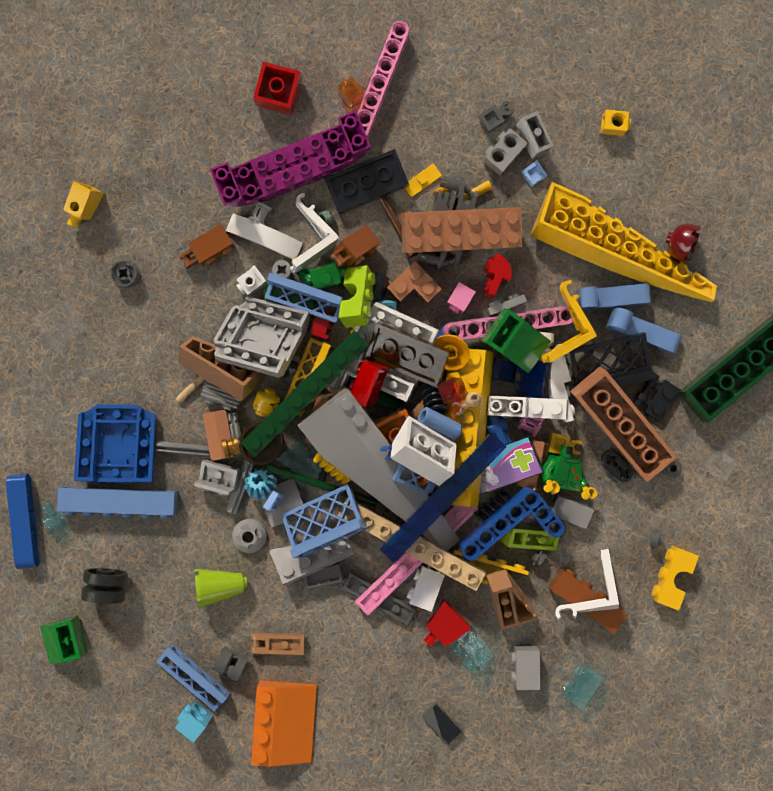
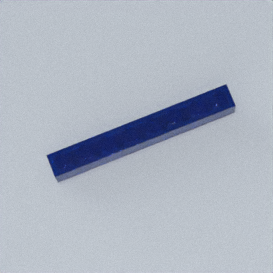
(442, 497)

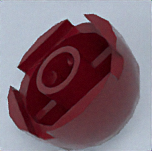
(683, 241)

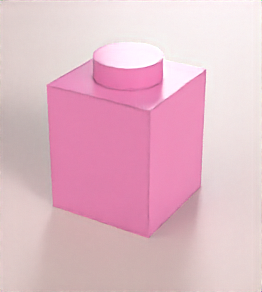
(460, 298)

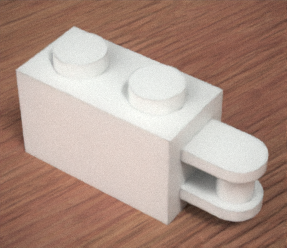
(425, 588)

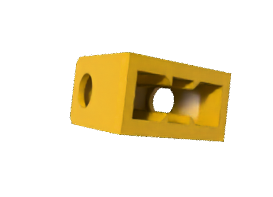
(81, 203)

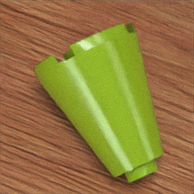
(217, 586)

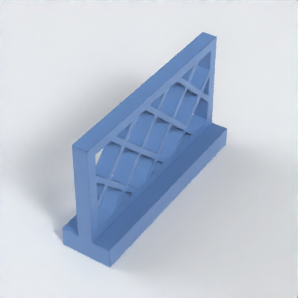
(327, 538)

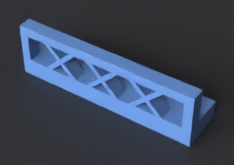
(303, 290)
(196, 674)

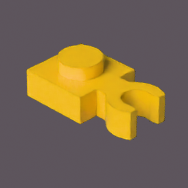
(558, 440)

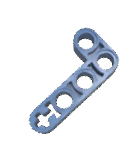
(610, 297)
(624, 323)

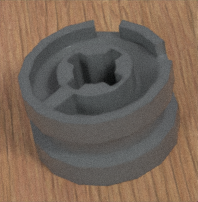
(132, 272)

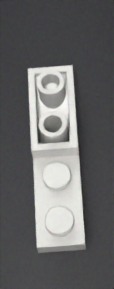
(557, 375)
(528, 407)

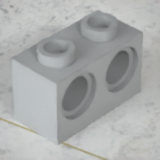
(507, 154)

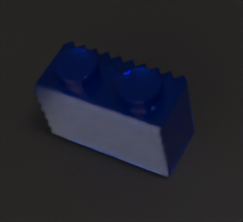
(532, 383)

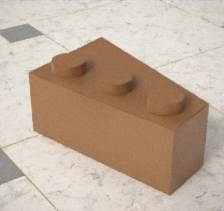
(509, 601)

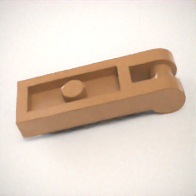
(278, 643)

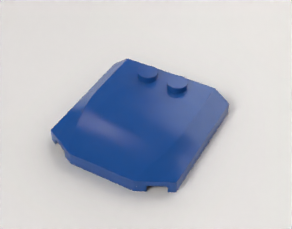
(115, 445)

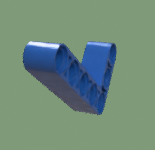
(509, 521)

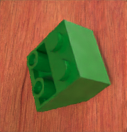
(64, 640)

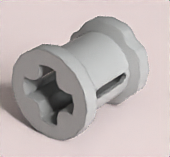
(260, 212)

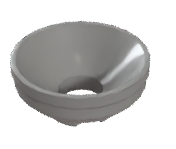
(256, 528)

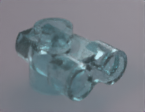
(53, 519)

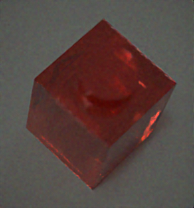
(452, 390)

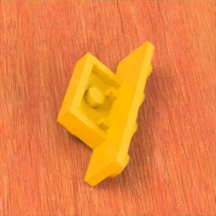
(491, 566)

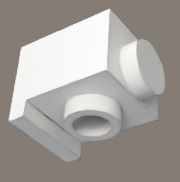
(258, 281)

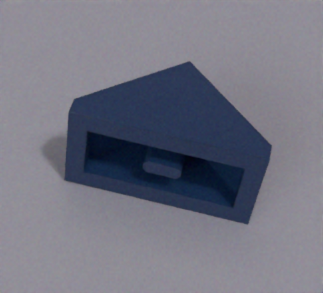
(503, 371)

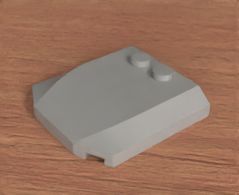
(261, 336)

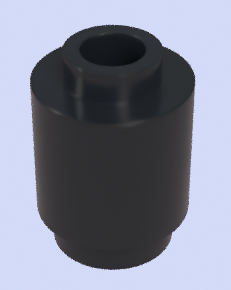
(380, 286)

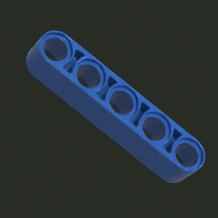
(22, 521)

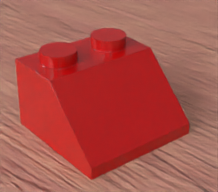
(368, 382)

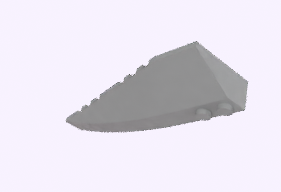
(353, 445)

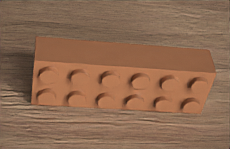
(461, 230)
(623, 424)

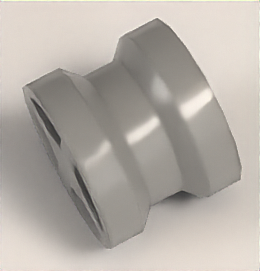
(283, 272)

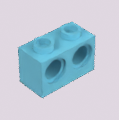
(193, 721)

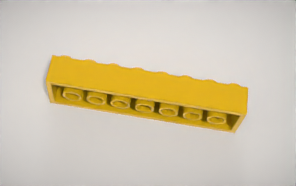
(473, 422)

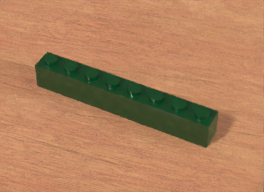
(305, 394)

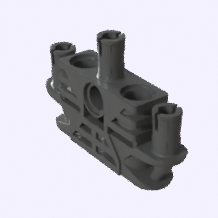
(445, 202)

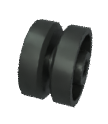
(104, 585)

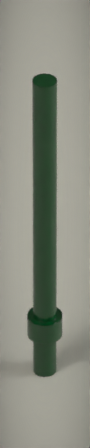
(287, 473)

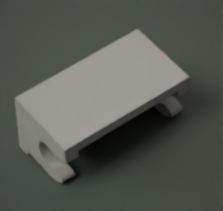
(572, 510)

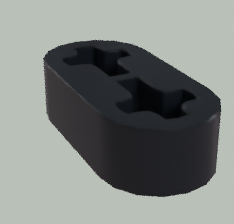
(619, 463)

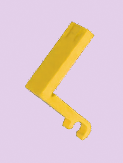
(580, 322)

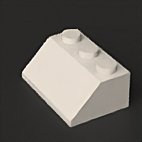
(424, 451)

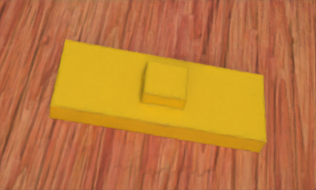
(423, 180)

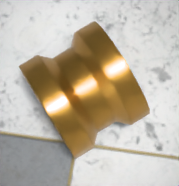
(231, 447)

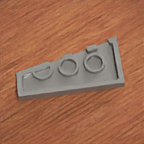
(293, 569)

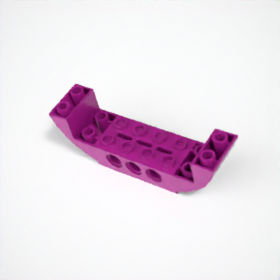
(293, 164)

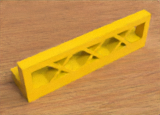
(323, 354)

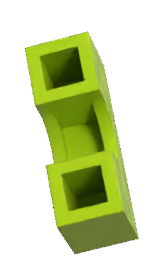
(357, 310)

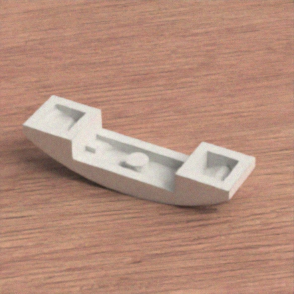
(264, 236)

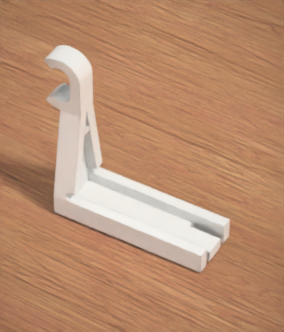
(328, 237)
(599, 604)

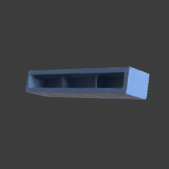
(117, 501)

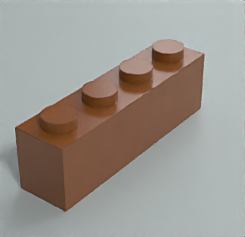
(575, 591)

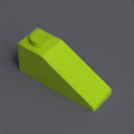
(529, 537)

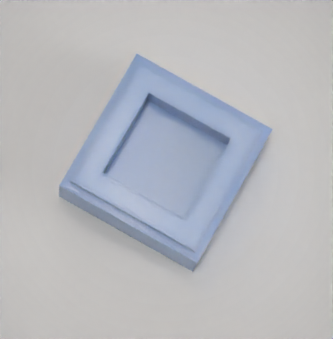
(534, 173)
(273, 501)

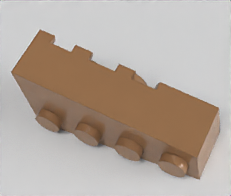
(199, 357)

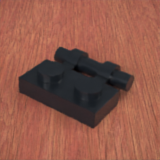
(661, 400)

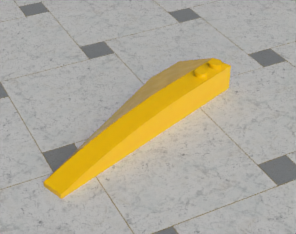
(588, 233)

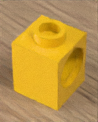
(609, 128)

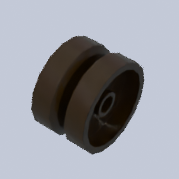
(269, 455)

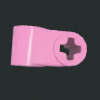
(535, 422)

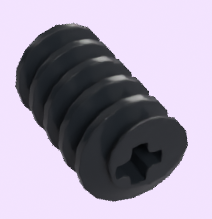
(432, 398)
(491, 508)

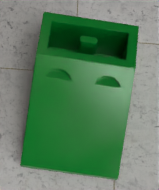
(516, 340)

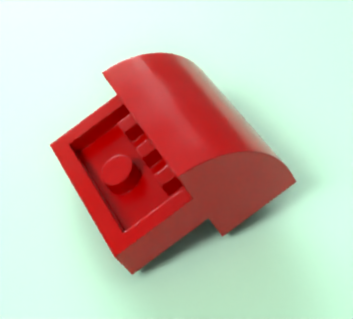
(498, 272)

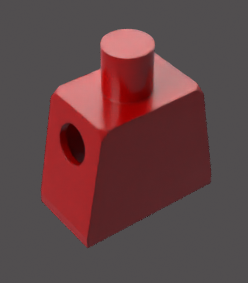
(445, 625)

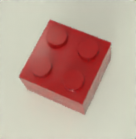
(277, 88)

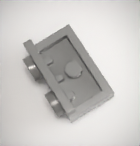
(515, 304)
(218, 478)

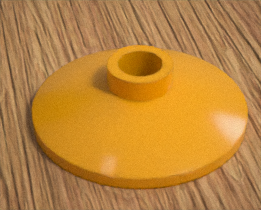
(460, 355)

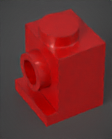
(321, 327)

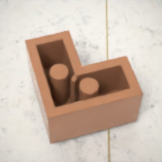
(415, 280)

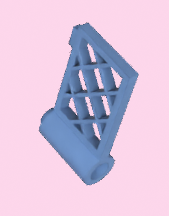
(442, 425)

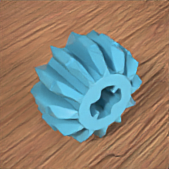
(260, 483)

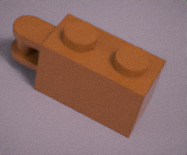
(208, 247)
(356, 247)

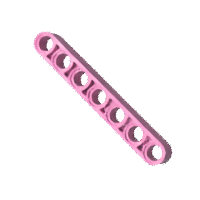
(382, 76)
(535, 315)

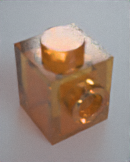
(350, 92)

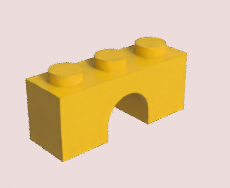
(676, 561)

